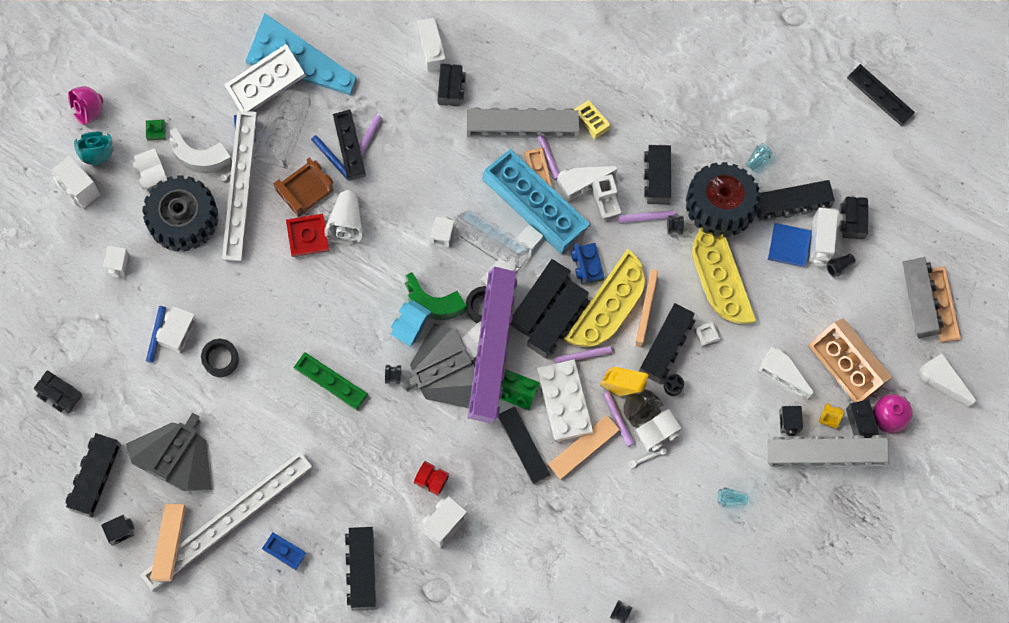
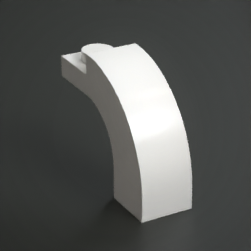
(201, 161)

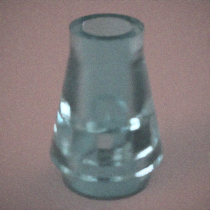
(759, 156)
(731, 497)

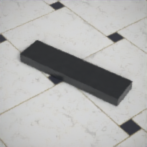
(880, 95)
(349, 145)
(523, 445)

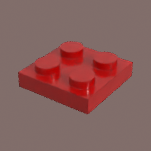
(307, 235)

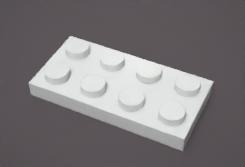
(265, 79)
(564, 400)

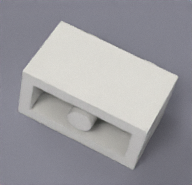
(176, 329)

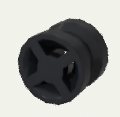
(675, 225)
(393, 374)
(675, 381)
(621, 612)

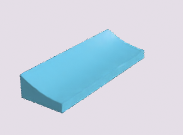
(535, 200)

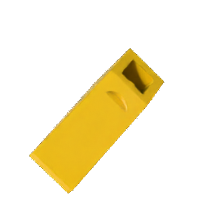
(624, 381)

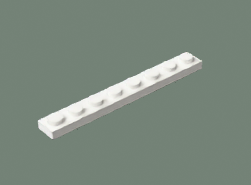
(239, 186)

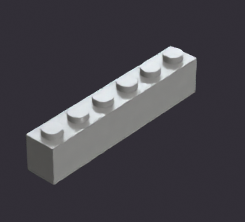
(522, 123)
(828, 452)

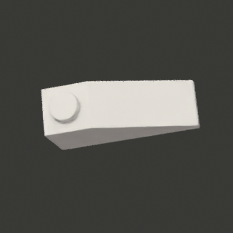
(431, 44)
(580, 180)
(782, 369)
(943, 378)

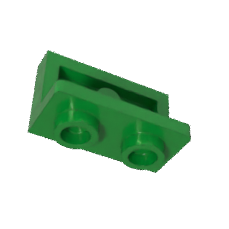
(518, 389)

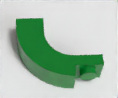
(441, 307)

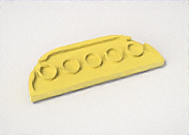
(721, 278)
(610, 304)

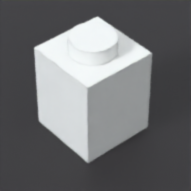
(442, 231)
(115, 261)

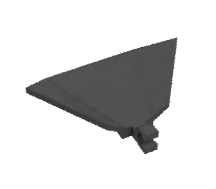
(442, 368)
(174, 455)

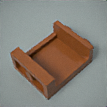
(304, 187)

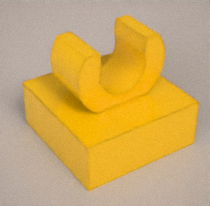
(831, 416)

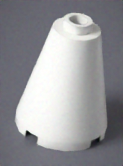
(345, 220)

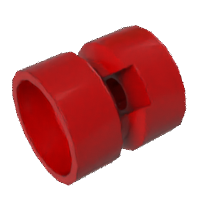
(431, 478)

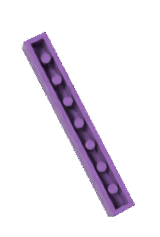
(492, 345)

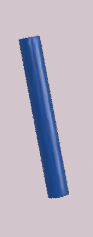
(331, 157)
(153, 343)

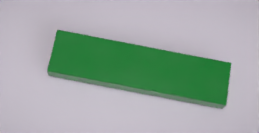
(331, 381)

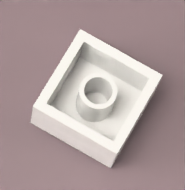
(75, 183)
(443, 521)

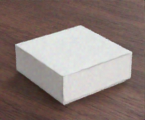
(707, 334)

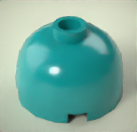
(94, 148)

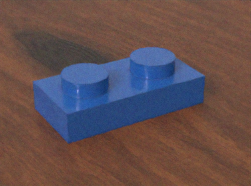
(284, 551)

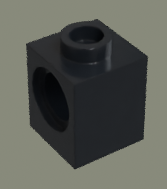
(791, 420)
(118, 529)

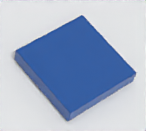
(789, 245)

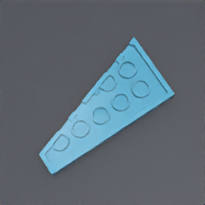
(317, 66)

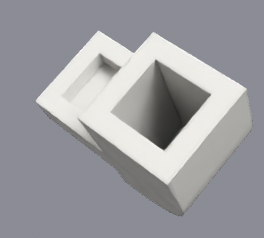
(605, 196)

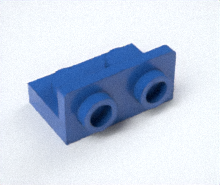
(588, 263)

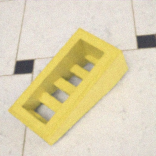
(595, 132)

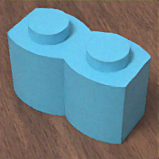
(410, 323)

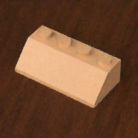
(850, 361)

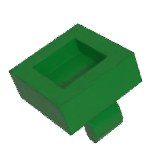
(155, 130)

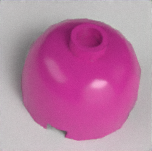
(86, 103)
(892, 413)

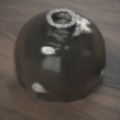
(642, 407)

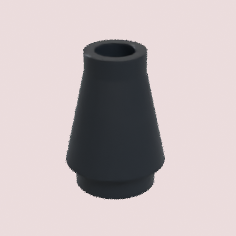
(839, 265)

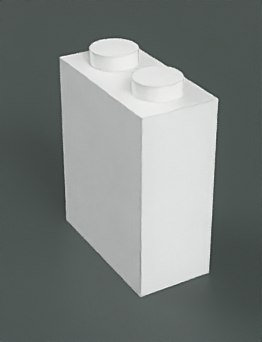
(823, 236)

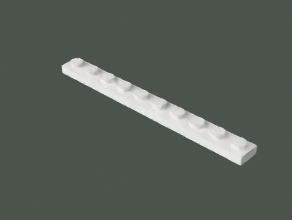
(235, 514)

